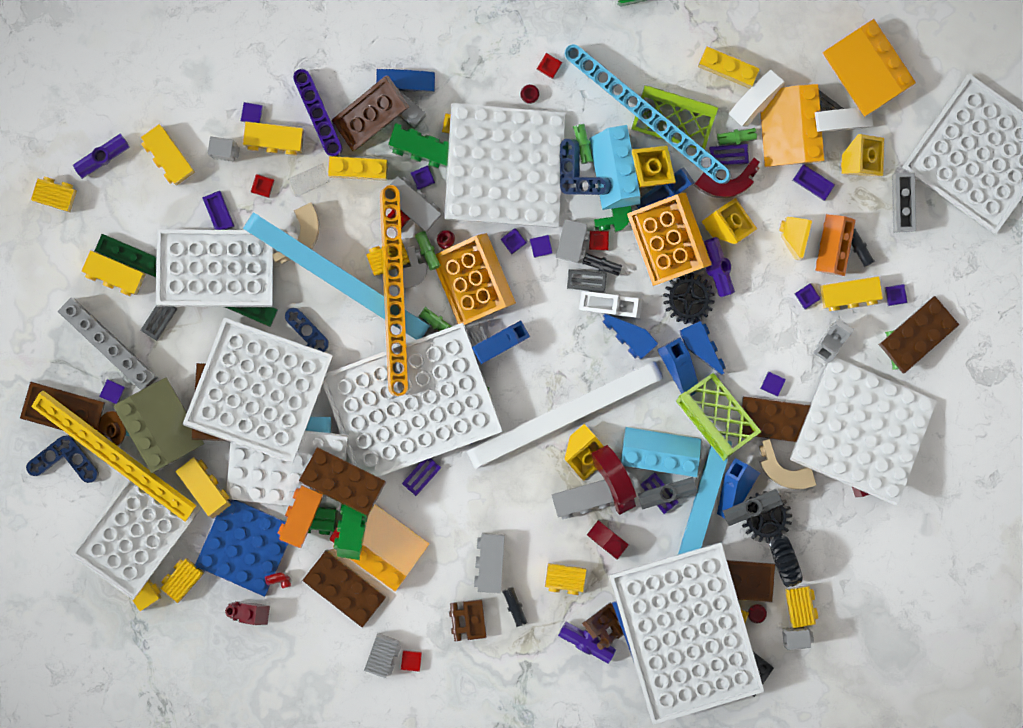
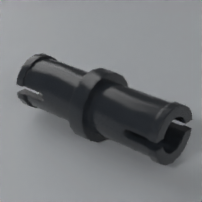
(861, 250)
(602, 264)
(514, 606)

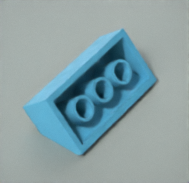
(615, 161)
(661, 452)

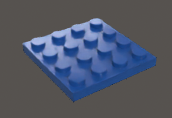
(243, 547)

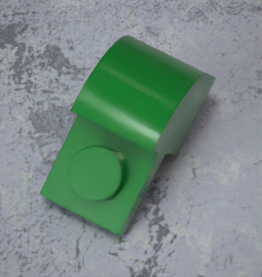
(618, 219)

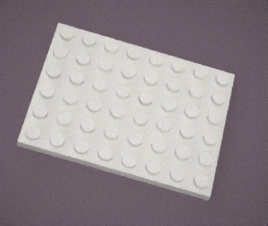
(439, 412)
(686, 633)

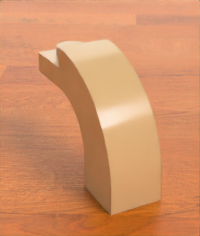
(308, 230)
(794, 479)

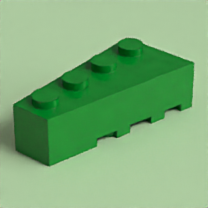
(419, 146)
(351, 533)

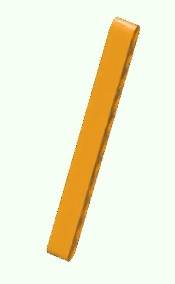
(397, 281)

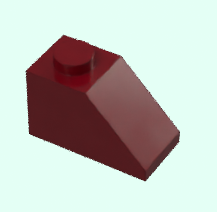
(607, 539)

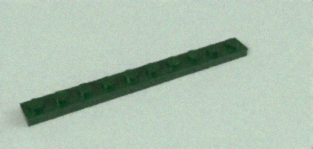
(147, 263)

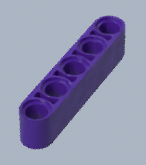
(317, 103)

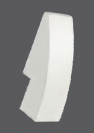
(757, 98)
(842, 120)
(611, 304)

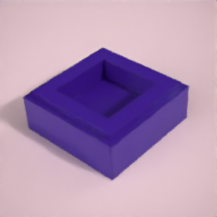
(251, 112)
(422, 177)
(513, 241)
(541, 246)
(896, 295)
(807, 296)
(772, 384)
(112, 391)

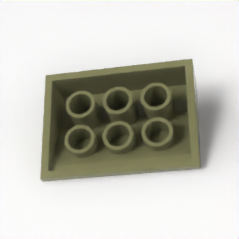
(156, 424)

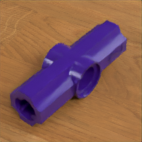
(90, 162)
(720, 267)
(585, 643)

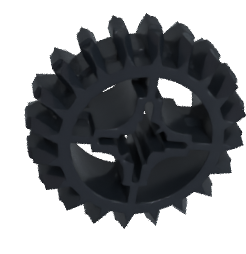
(686, 315)
(780, 525)
(785, 561)

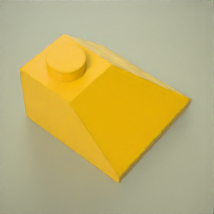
(864, 156)
(653, 166)
(729, 223)
(795, 235)
(579, 451)

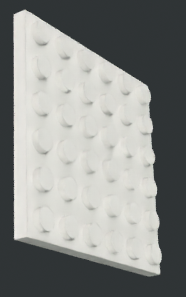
(974, 154)
(504, 165)
(258, 390)
(863, 430)

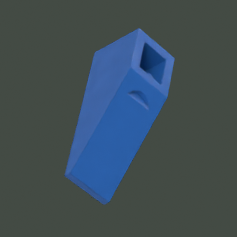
(635, 337)
(501, 342)
(698, 343)
(679, 364)
(736, 485)

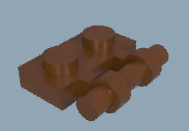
(474, 620)
(602, 620)

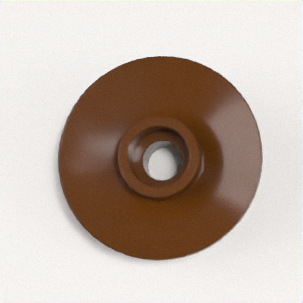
(112, 427)

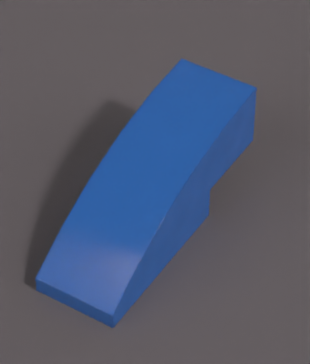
(409, 79)
(662, 192)

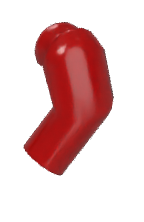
(278, 578)

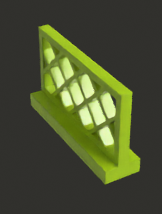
(681, 102)
(708, 428)

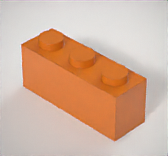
(835, 245)
(300, 516)

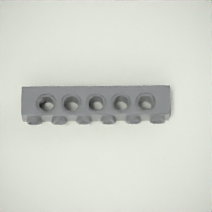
(107, 344)

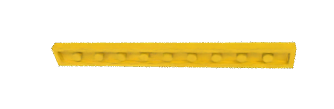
(113, 456)

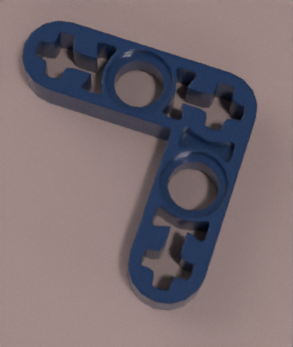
(573, 176)
(315, 335)
(68, 455)

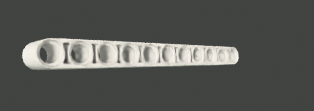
(564, 414)

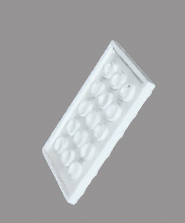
(213, 269)
(272, 480)
(131, 538)

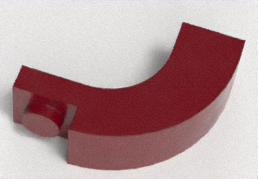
(732, 187)
(616, 477)

